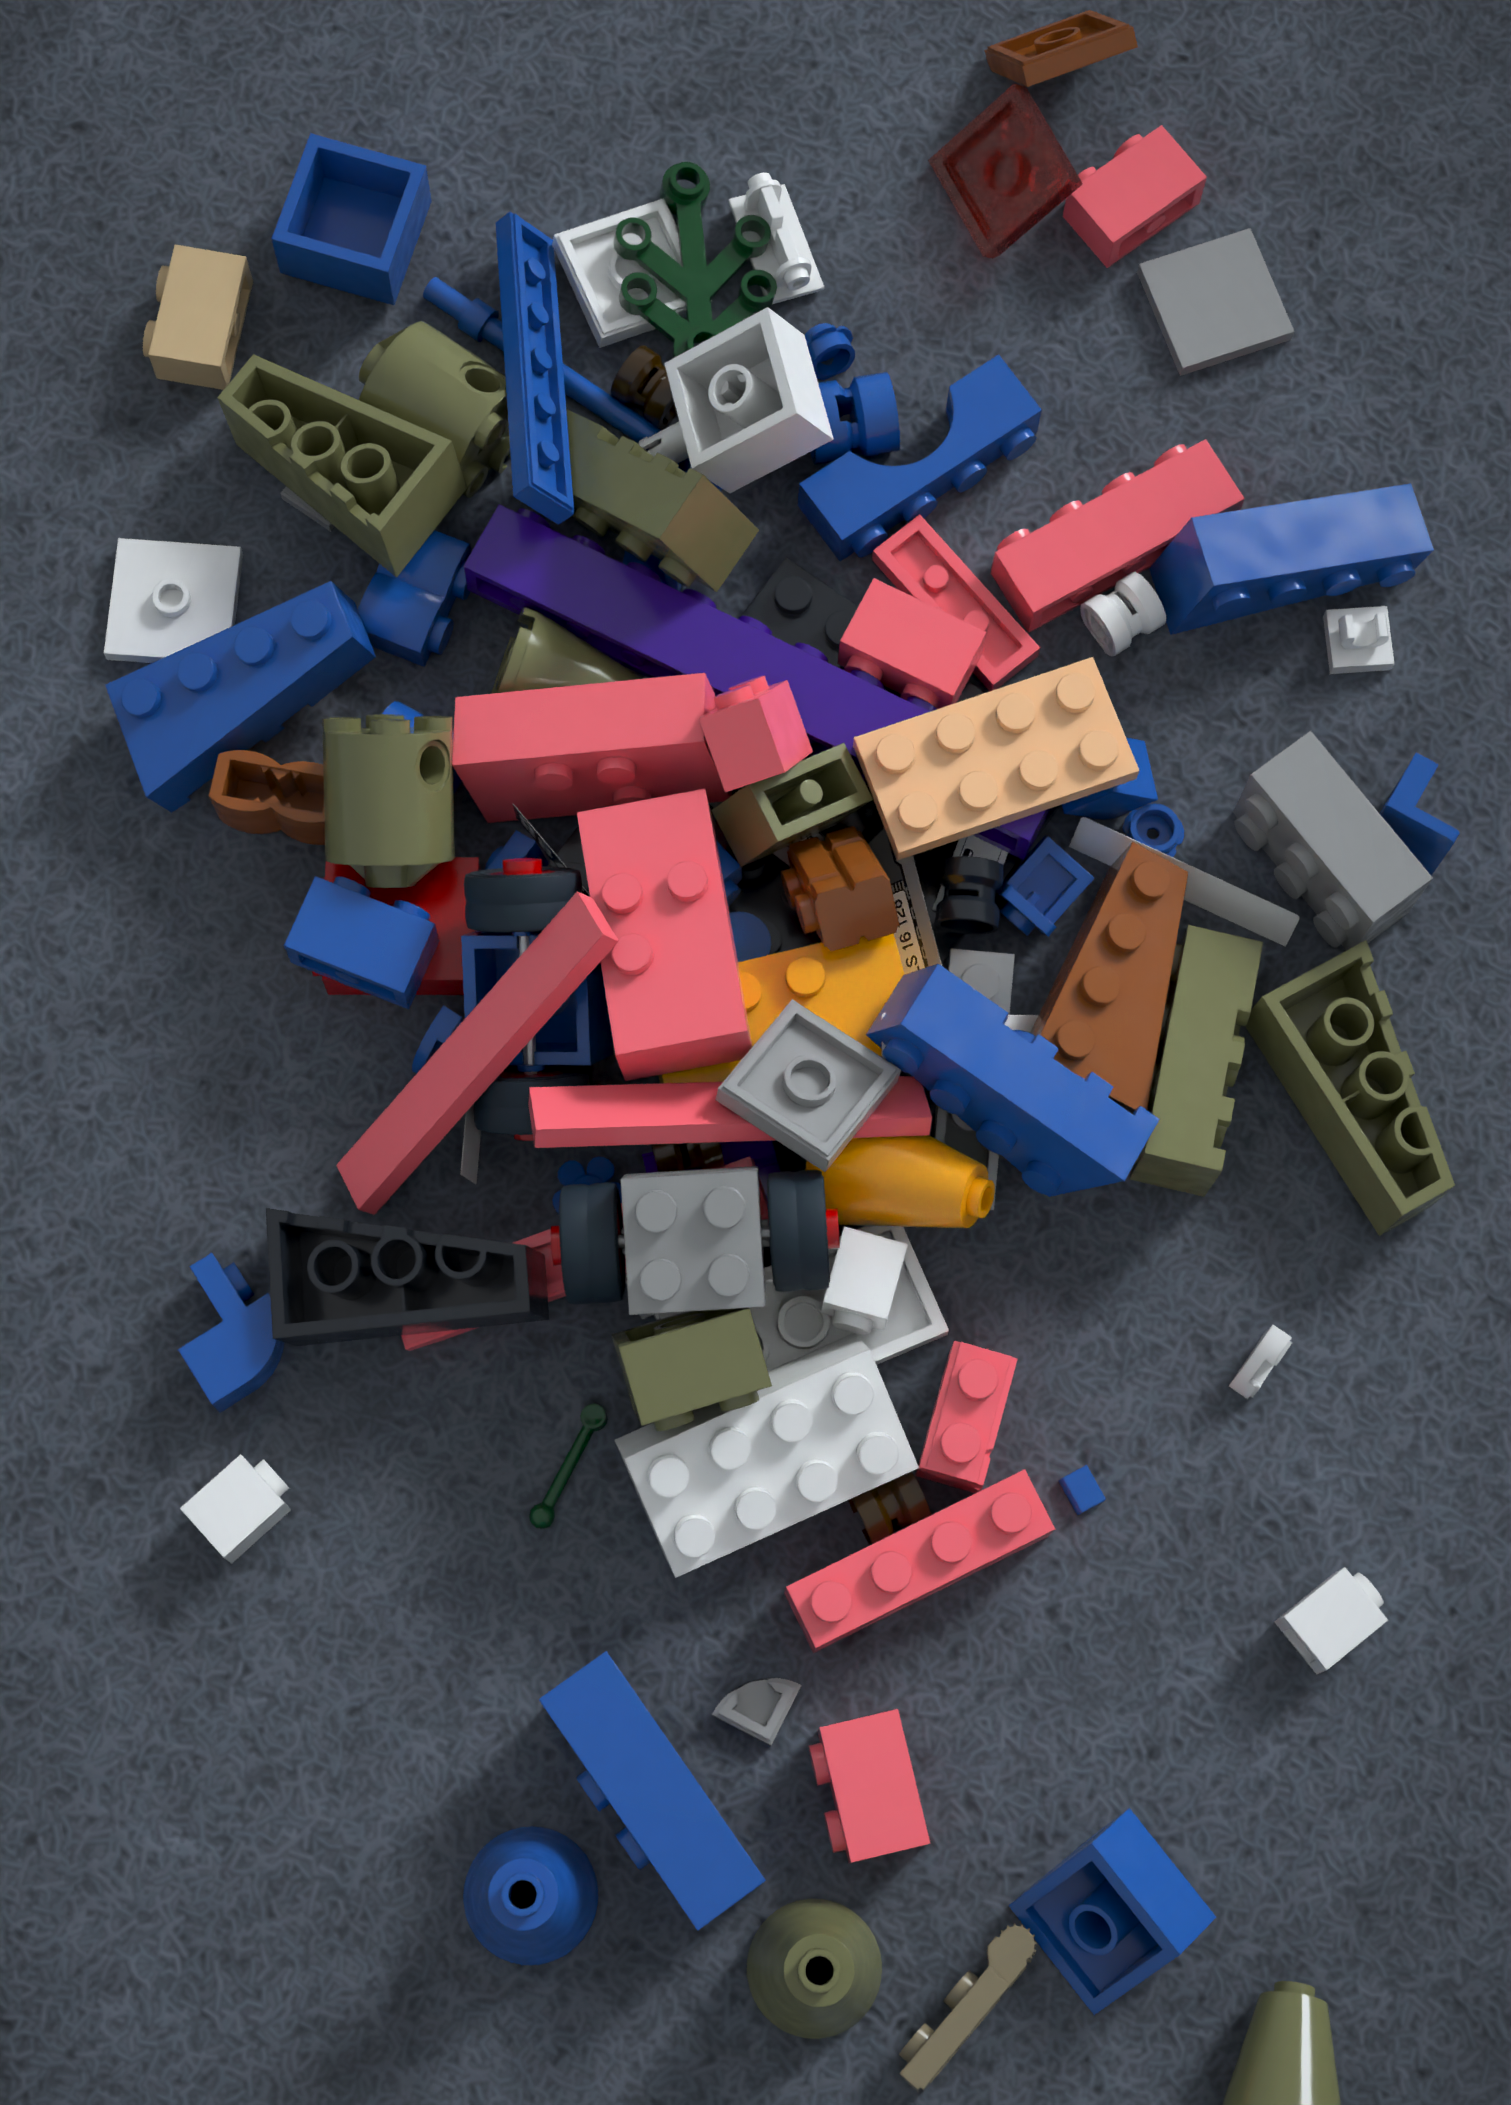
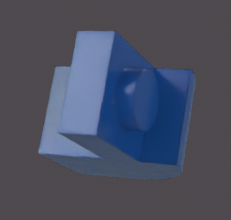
(241, 1349)

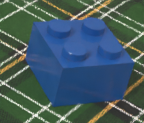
(352, 219)

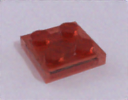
(1005, 171)

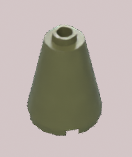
(553, 657)
(779, 1963)
(1286, 2052)

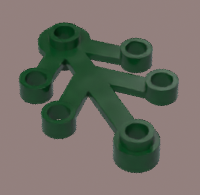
(692, 279)

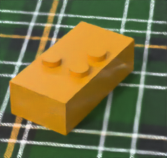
(837, 985)

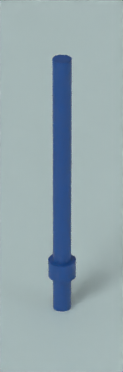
(482, 321)

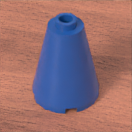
(563, 1902)

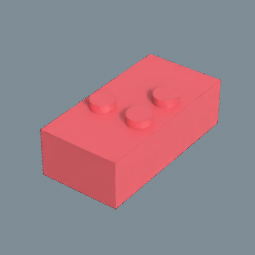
(584, 746)
(676, 966)

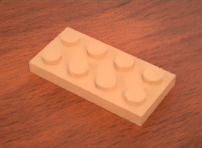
(995, 758)

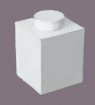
(863, 1281)
(238, 1506)
(1333, 1619)

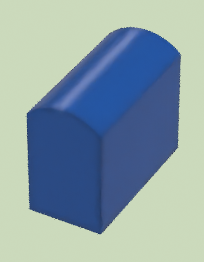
(1082, 1490)

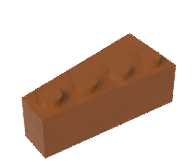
(1117, 977)

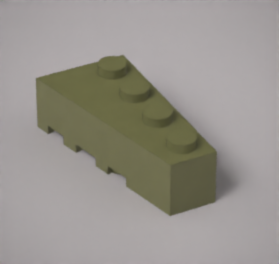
(347, 460)
(654, 506)
(1198, 1059)
(1354, 1086)

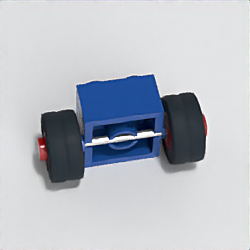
(508, 913)

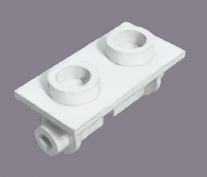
(787, 252)

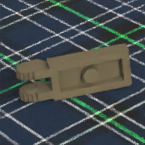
(970, 2004)

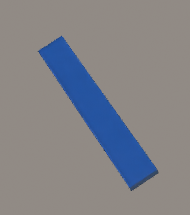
(534, 369)

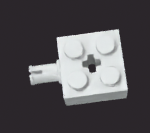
(744, 403)

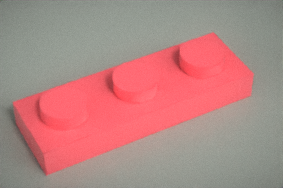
(931, 571)

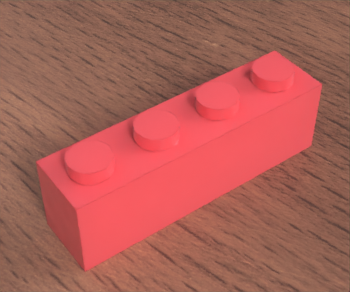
(1110, 536)
(919, 1560)

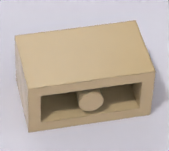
(198, 317)

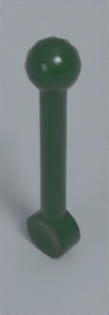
(593, 1419)

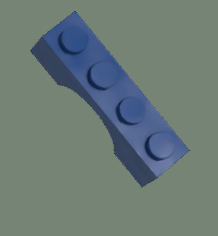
(860, 500)

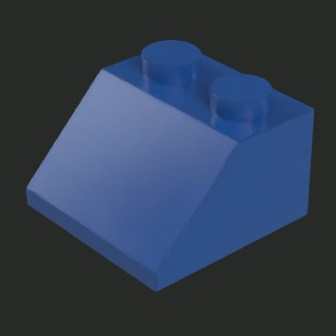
(1113, 1912)

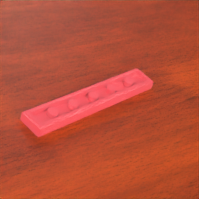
(477, 1052)
(685, 1115)

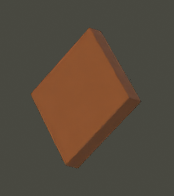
(1060, 48)

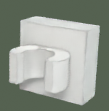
(1358, 639)

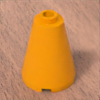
(906, 1184)

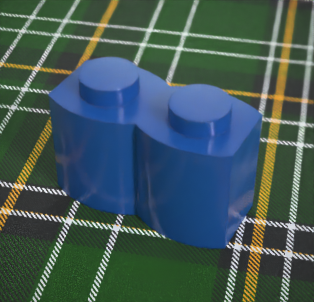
(411, 611)

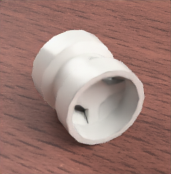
(1123, 613)

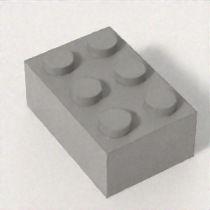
(1329, 844)

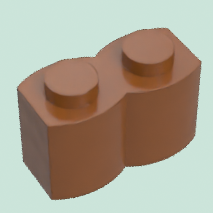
(267, 797)

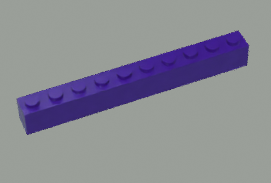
(682, 633)

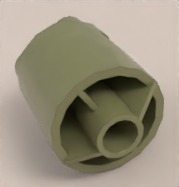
(445, 391)
(388, 796)

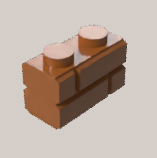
(839, 889)

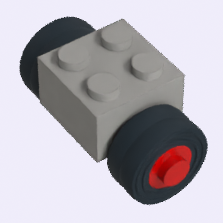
(693, 1239)

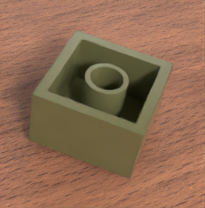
(691, 1365)

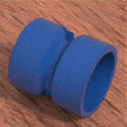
(872, 415)

